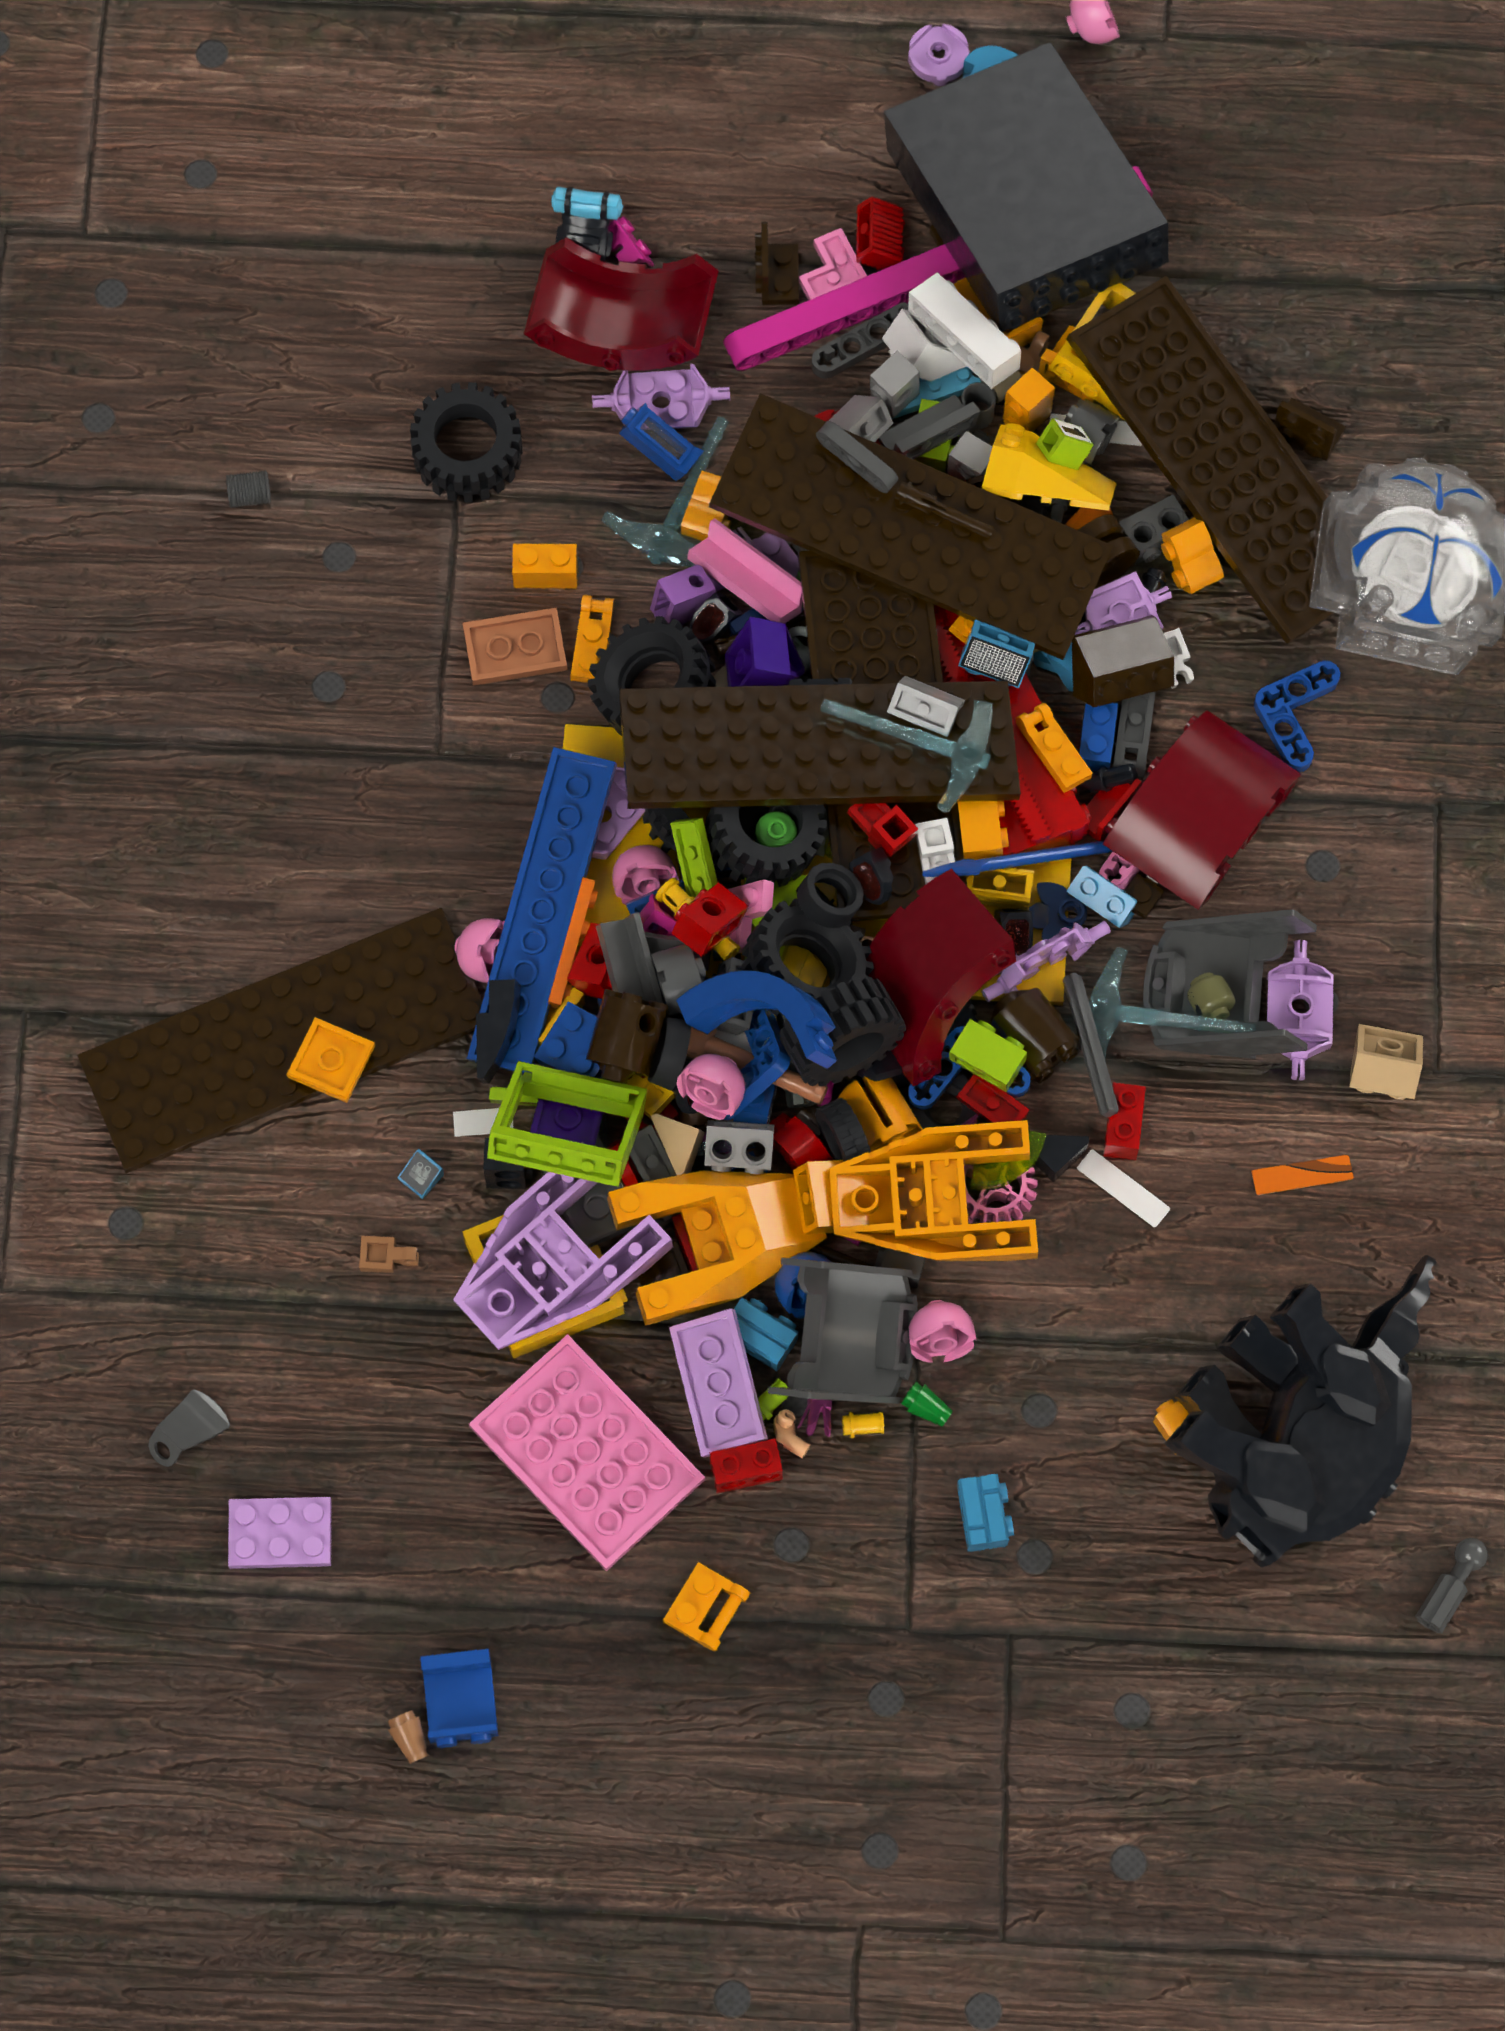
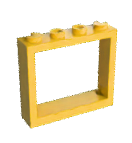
(1071, 367)
(555, 1333)

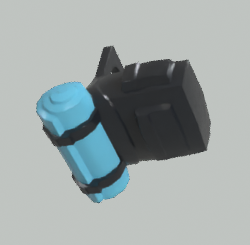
(587, 218)

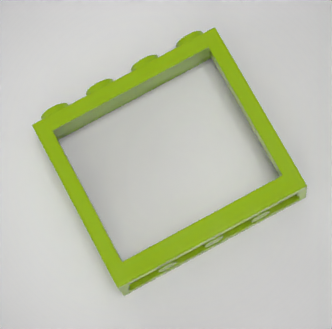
(558, 1154)

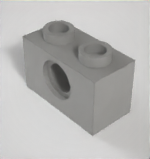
(895, 383)

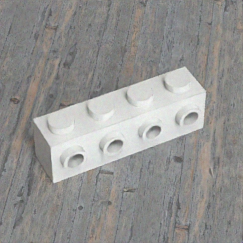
(964, 330)

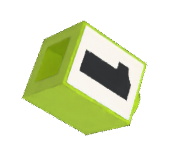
(1064, 444)

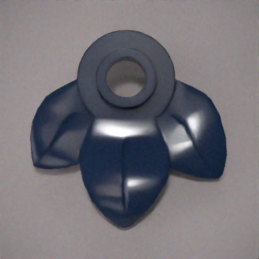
(1050, 912)

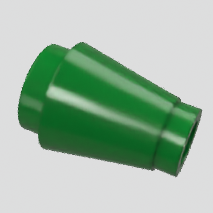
(926, 1404)

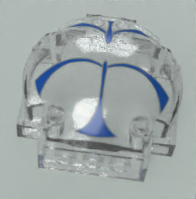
(1413, 565)

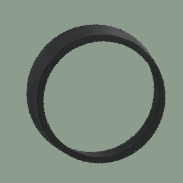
(670, 1053)

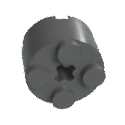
(1097, 424)
(677, 972)

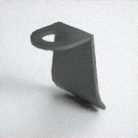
(188, 1425)

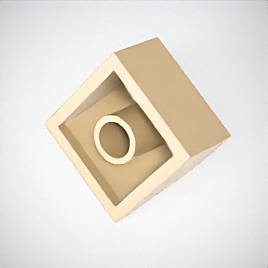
(1386, 1062)

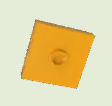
(331, 1059)

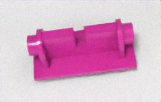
(633, 250)

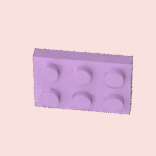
(279, 1532)

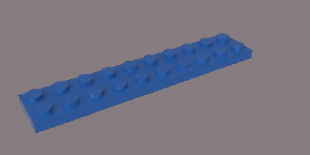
(547, 891)

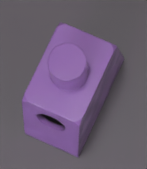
(683, 594)

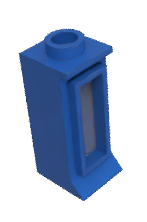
(659, 442)

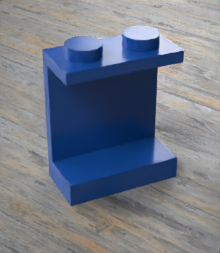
(459, 1697)

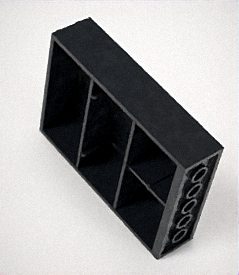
(1026, 187)

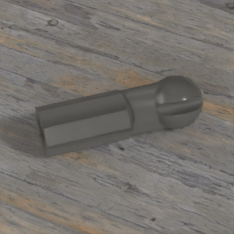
(1450, 1588)

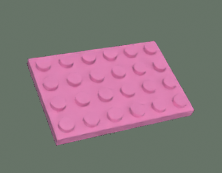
(587, 1452)

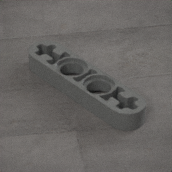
(859, 335)

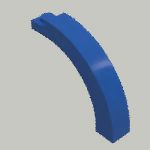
(742, 991)

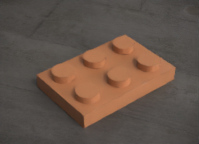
(514, 646)

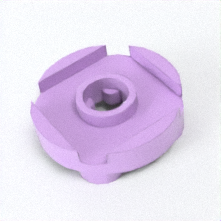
(933, 69)

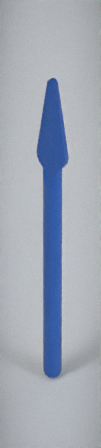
(975, 867)

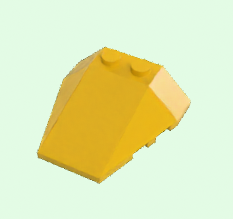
(1021, 468)

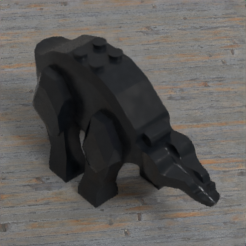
(1331, 1426)

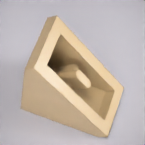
(679, 1141)

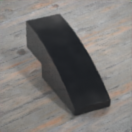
(496, 1027)

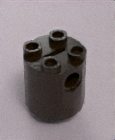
(1039, 1027)
(625, 1035)

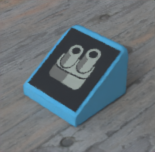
(421, 1174)

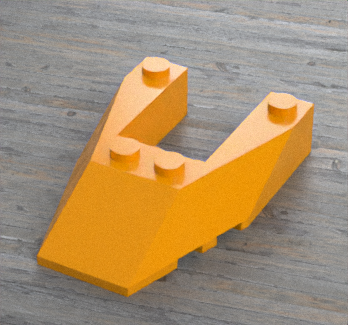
(915, 1194)
(735, 1229)

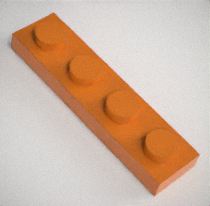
(577, 930)

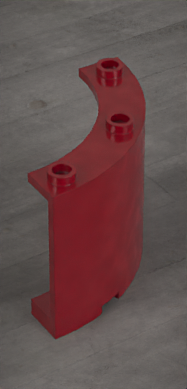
(621, 312)
(1200, 807)
(933, 963)

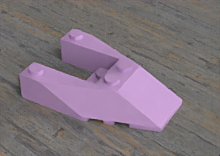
(542, 1272)

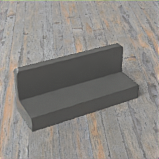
(931, 427)
(629, 958)

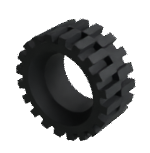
(471, 476)
(762, 862)
(864, 1030)

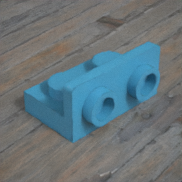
(1103, 896)

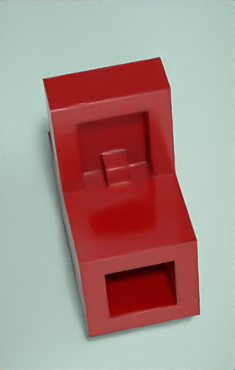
(884, 825)
(797, 1142)

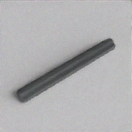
(1090, 1045)

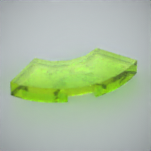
(1002, 1173)

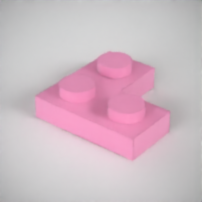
(838, 269)
(759, 898)

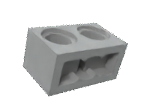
(968, 457)
(739, 1136)

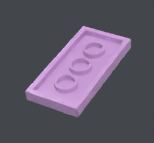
(718, 1382)

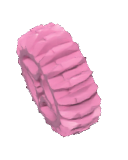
(1004, 1194)

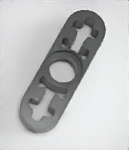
(857, 456)

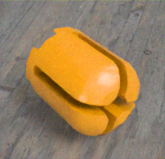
(881, 1111)

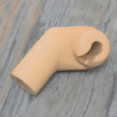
(786, 1434)

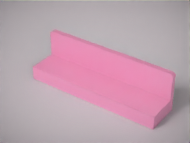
(748, 573)

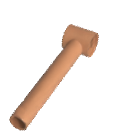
(791, 1081)

